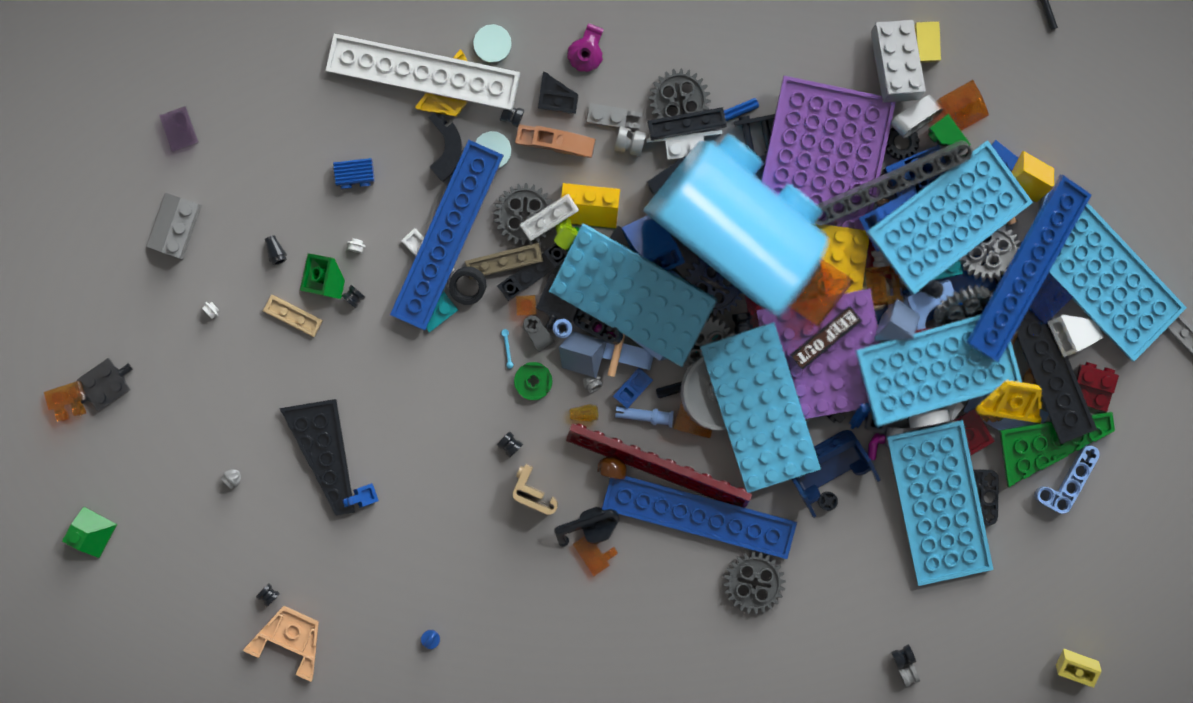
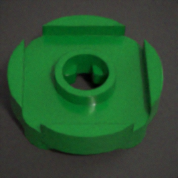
(542, 374)

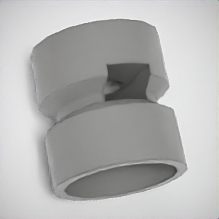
(630, 141)

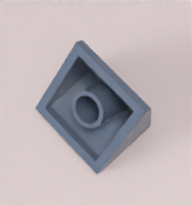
(897, 323)
(582, 353)

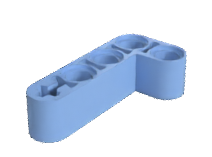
(1079, 481)

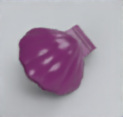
(588, 44)

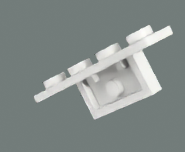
(682, 145)

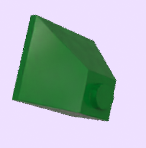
(946, 133)
(322, 276)
(89, 532)

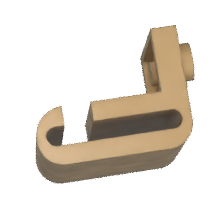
(523, 475)

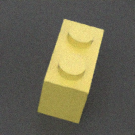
(928, 41)
(1078, 668)

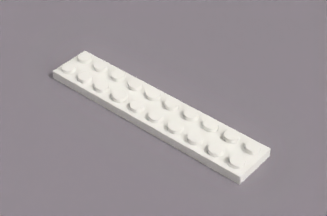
(423, 72)

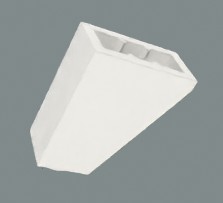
(1074, 333)

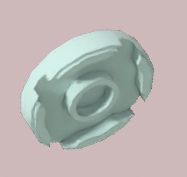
(492, 43)
(496, 142)

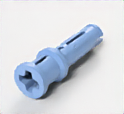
(655, 416)

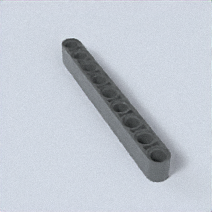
(901, 182)

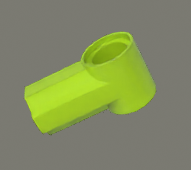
(565, 234)

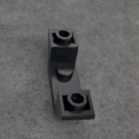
(532, 273)

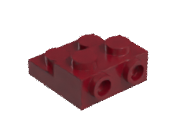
(1097, 385)

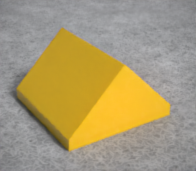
(1033, 176)

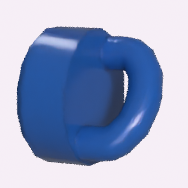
(430, 639)

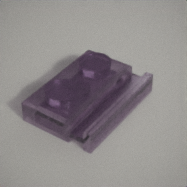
(179, 128)

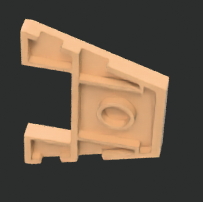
(292, 632)

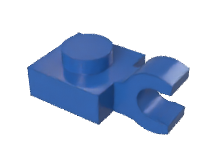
(363, 496)

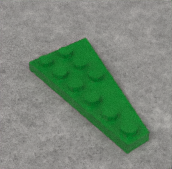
(1037, 446)

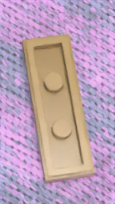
(293, 315)

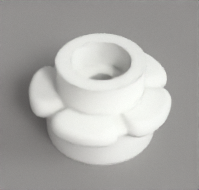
(355, 245)
(210, 309)

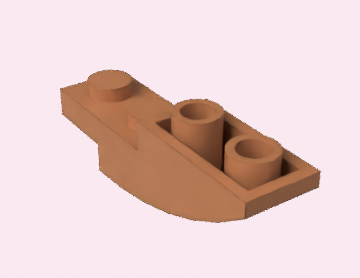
(555, 140)

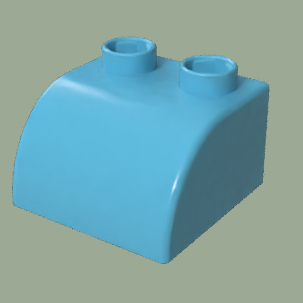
(740, 225)

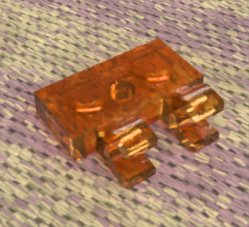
(63, 396)
(592, 555)

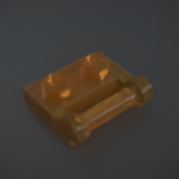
(877, 283)

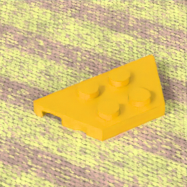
(441, 104)
(1013, 401)

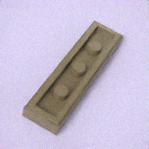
(507, 260)

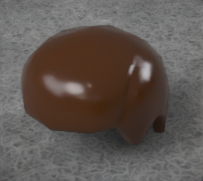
(612, 467)

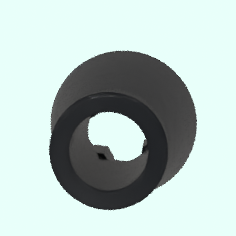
(275, 251)

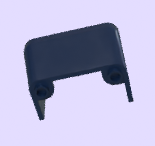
(835, 458)

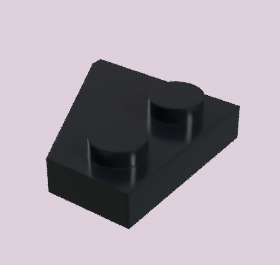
(556, 96)

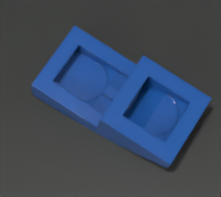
(633, 388)

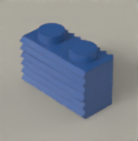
(354, 172)

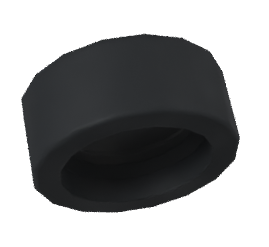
(457, 295)

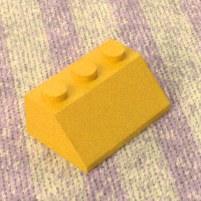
(596, 205)

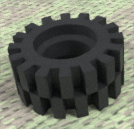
(905, 153)

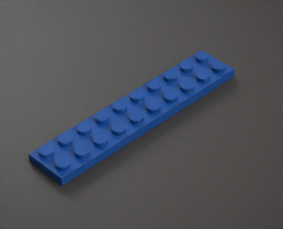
(447, 235)
(1029, 268)
(700, 516)

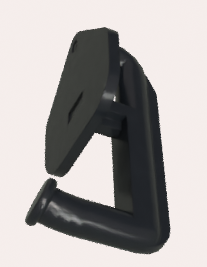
(596, 525)

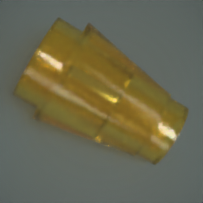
(584, 413)

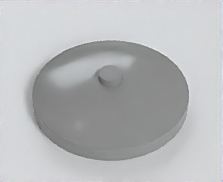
(699, 397)

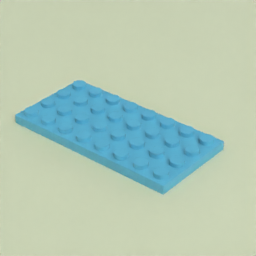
(949, 217)
(1114, 285)
(633, 295)
(930, 371)
(760, 407)
(940, 502)

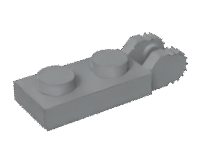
(611, 116)

